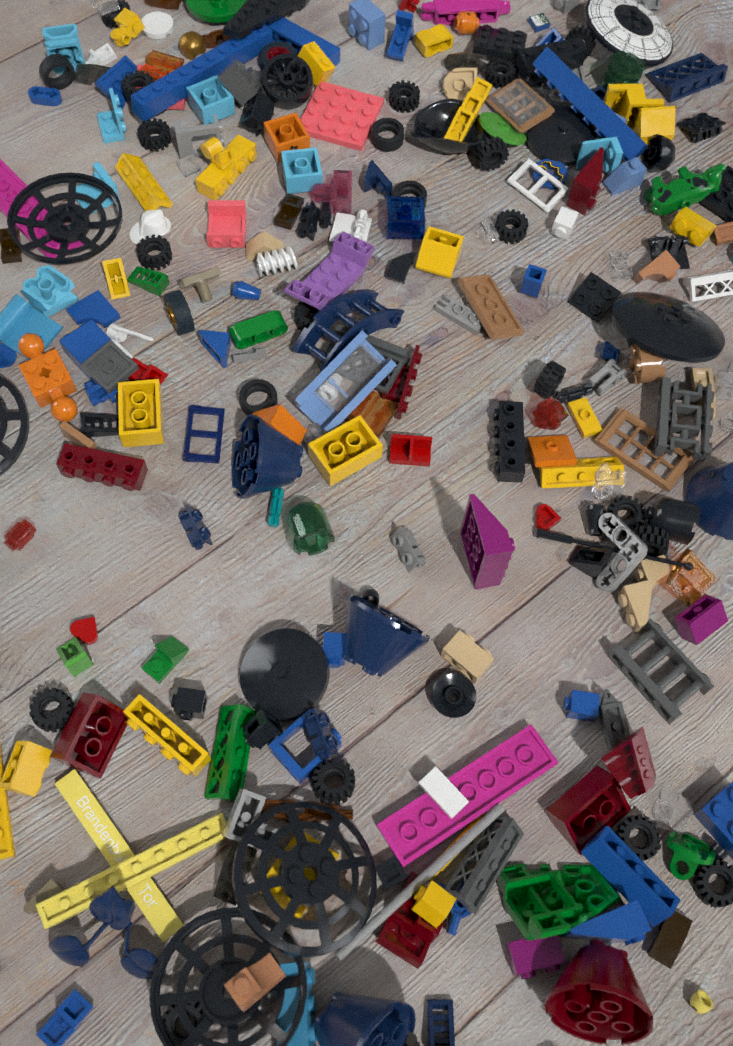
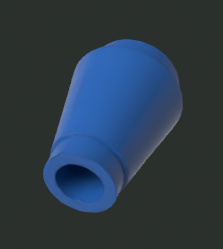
(246, 291)

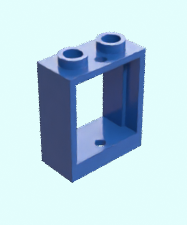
(287, 761)

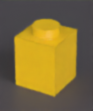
(433, 903)

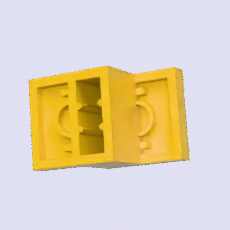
(627, 101)

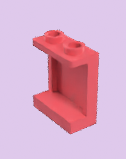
(226, 224)

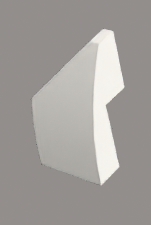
(102, 55)

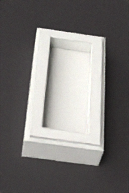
(443, 792)

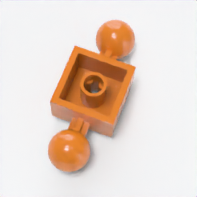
(47, 377)

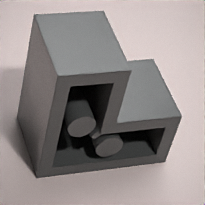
(240, 81)

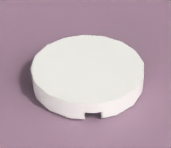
(157, 25)

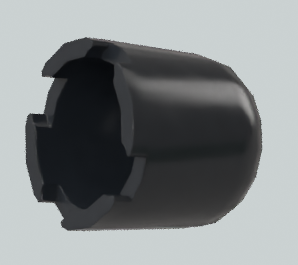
(674, 517)

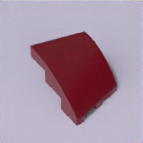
(407, 932)

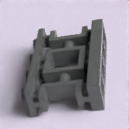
(668, 417)

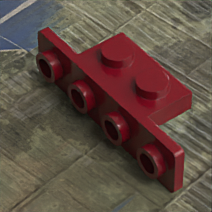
(402, 386)

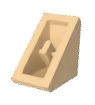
(262, 243)

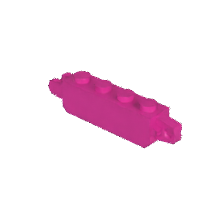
(445, 10)

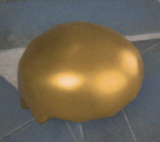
(192, 44)

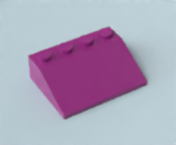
(485, 544)

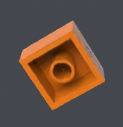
(285, 134)

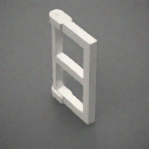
(546, 176)

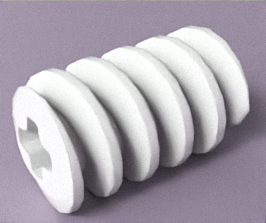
(275, 261)

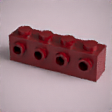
(102, 467)

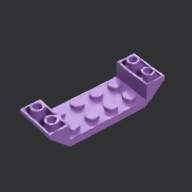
(335, 273)

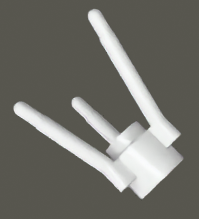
(118, 333)

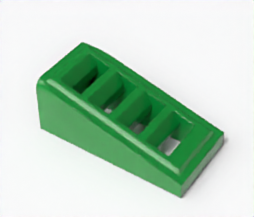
(155, 288)

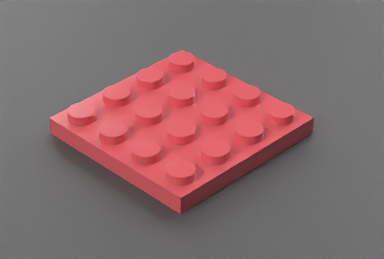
(341, 115)

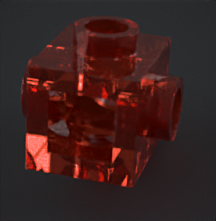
(549, 414)

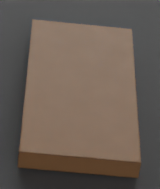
(490, 307)

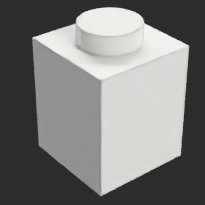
(564, 223)

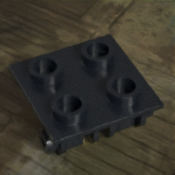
(702, 126)
(674, 246)
(594, 297)

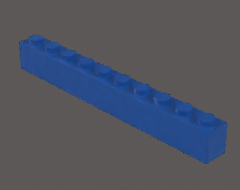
(172, 87)

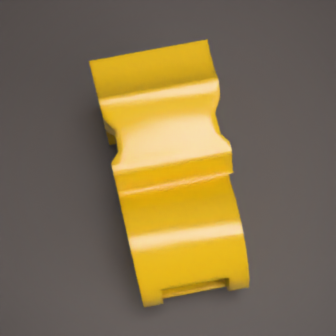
(214, 150)

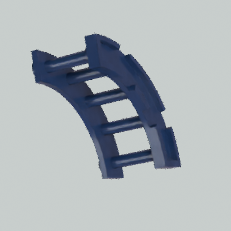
(337, 310)

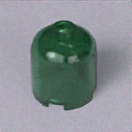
(309, 528)

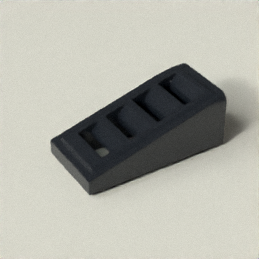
(91, 419)

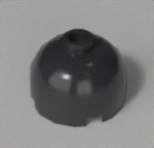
(658, 154)

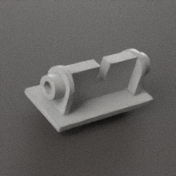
(403, 541)

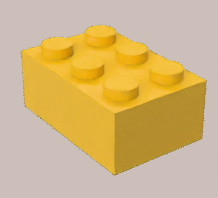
(141, 413)
(345, 450)

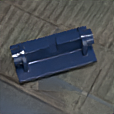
(200, 534)
(326, 742)

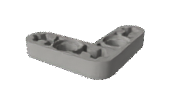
(627, 548)

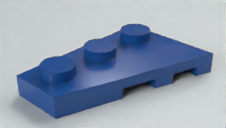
(114, 77)

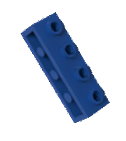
(625, 872)

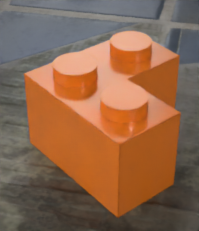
(283, 421)

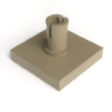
(200, 281)

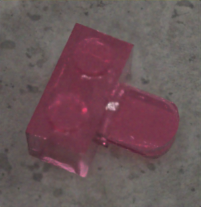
(337, 192)

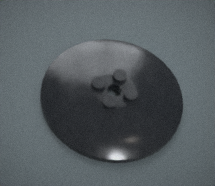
(667, 327)

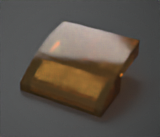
(160, 64)
(375, 412)
(690, 584)

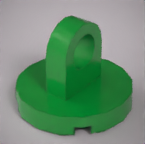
(690, 850)

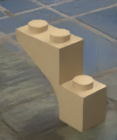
(637, 596)

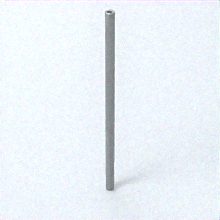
(423, 878)

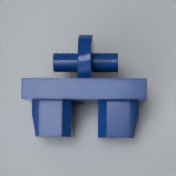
(97, 394)

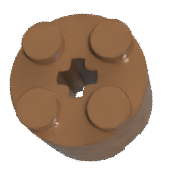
(646, 366)

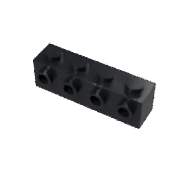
(510, 441)

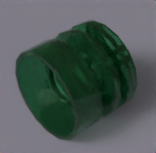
(623, 69)

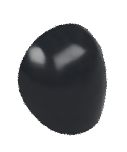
(433, 123)

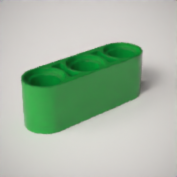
(258, 329)

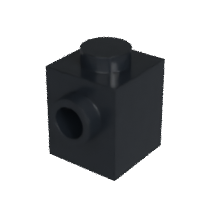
(189, 703)

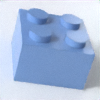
(366, 23)

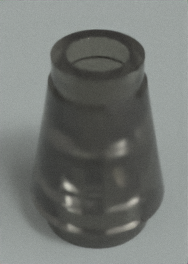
(455, 60)

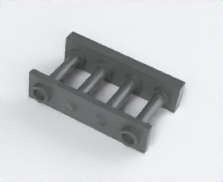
(654, 691)

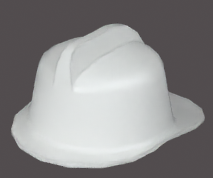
(151, 223)

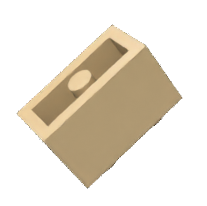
(467, 656)

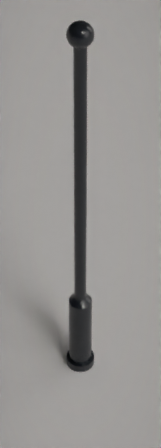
(569, 539)

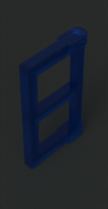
(197, 409)

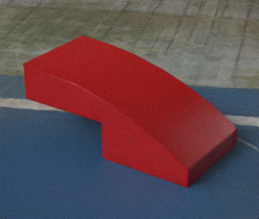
(147, 372)

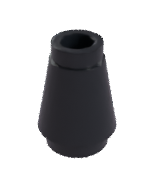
(592, 514)

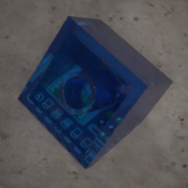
(405, 217)

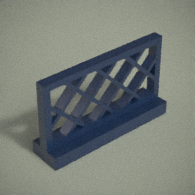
(690, 83)

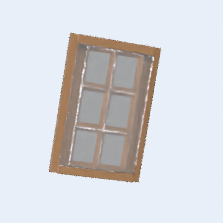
(520, 105)

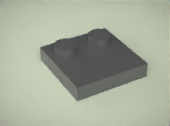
(109, 366)

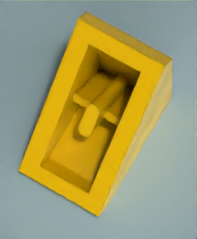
(116, 278)

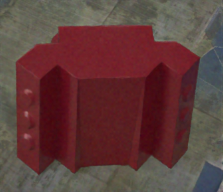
(631, 764)

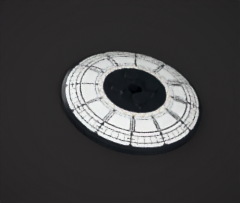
(630, 29)

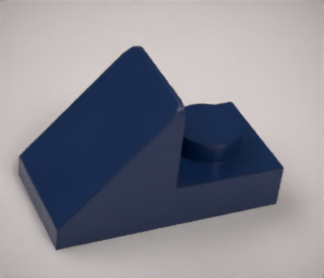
(377, 179)

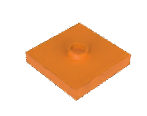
(551, 451)

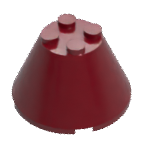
(600, 997)

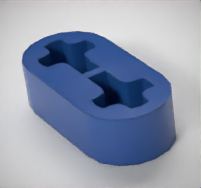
(45, 96)

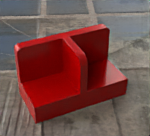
(410, 450)

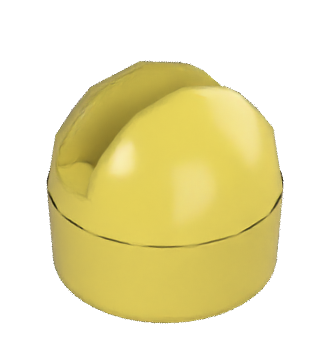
(701, 1002)

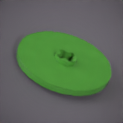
(498, 127)

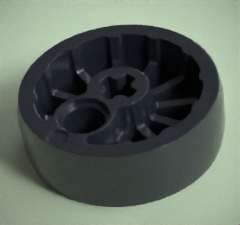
(287, 81)

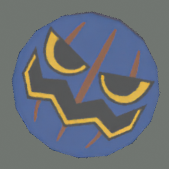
(555, 169)

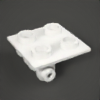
(355, 225)

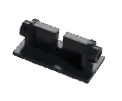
(309, 221)

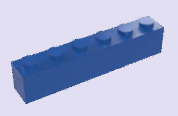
(297, 36)

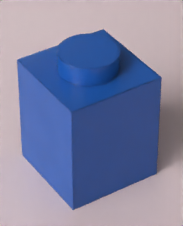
(533, 280)
(334, 648)
(582, 705)

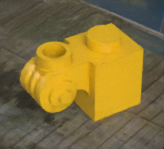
(129, 27)

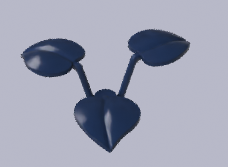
(116, 913)

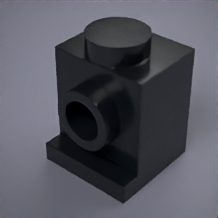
(261, 729)

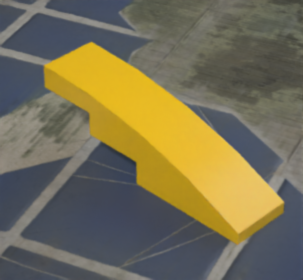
(469, 110)

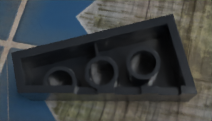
(570, 51)

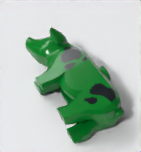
(683, 191)

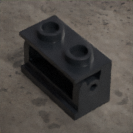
(258, 110)

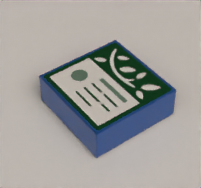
(539, 22)

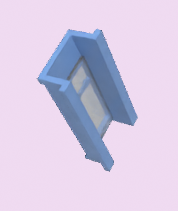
(344, 383)

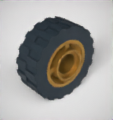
(179, 312)

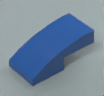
(65, 1020)

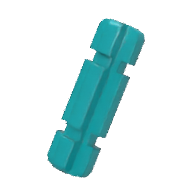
(275, 507)

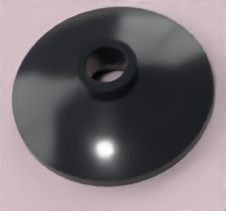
(455, 685)

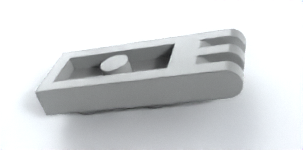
(459, 314)

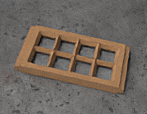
(634, 445)

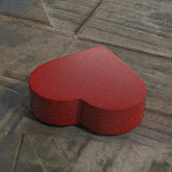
(546, 517)
(85, 630)

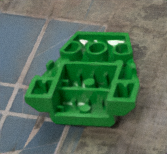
(553, 900)

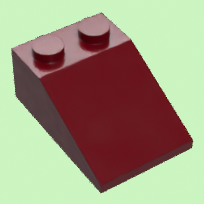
(586, 185)

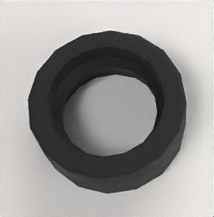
(49, 64)
(385, 144)
(411, 187)
(253, 386)

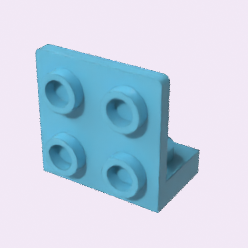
(110, 121)
(611, 156)
(100, 173)

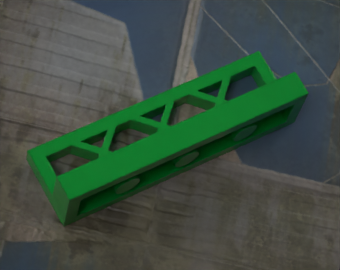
(234, 752)

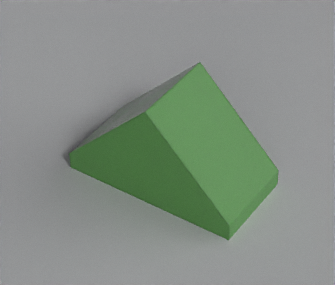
(74, 657)

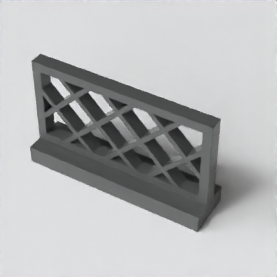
(387, 350)

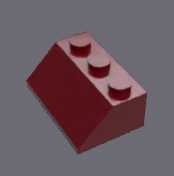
(91, 735)
(589, 808)

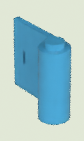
(21, 318)

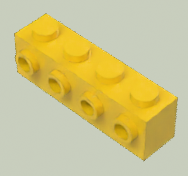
(166, 735)

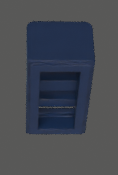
(440, 1004)

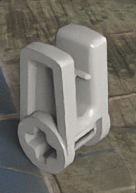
(612, 373)

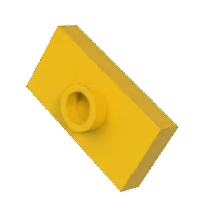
(584, 417)

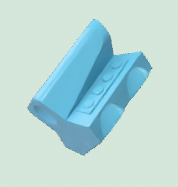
(64, 41)
(49, 291)

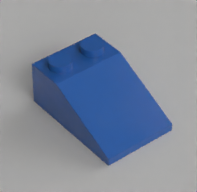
(620, 925)

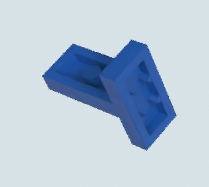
(402, 34)

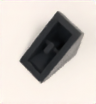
(590, 560)

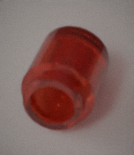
(19, 535)

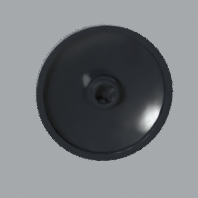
(560, 135)
(284, 673)

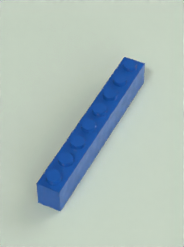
(588, 103)

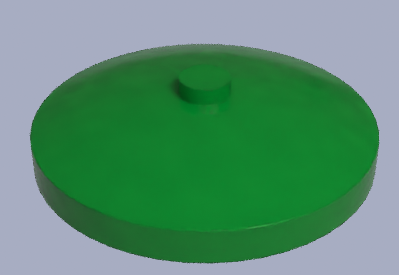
(214, 10)

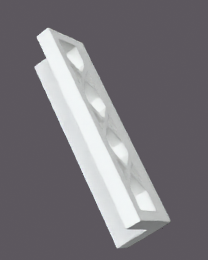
(710, 278)

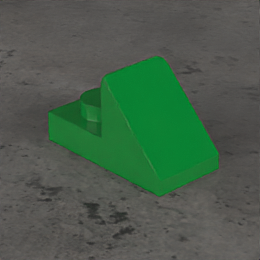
(167, 656)

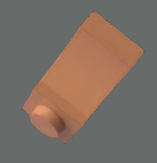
(660, 269)
(254, 982)

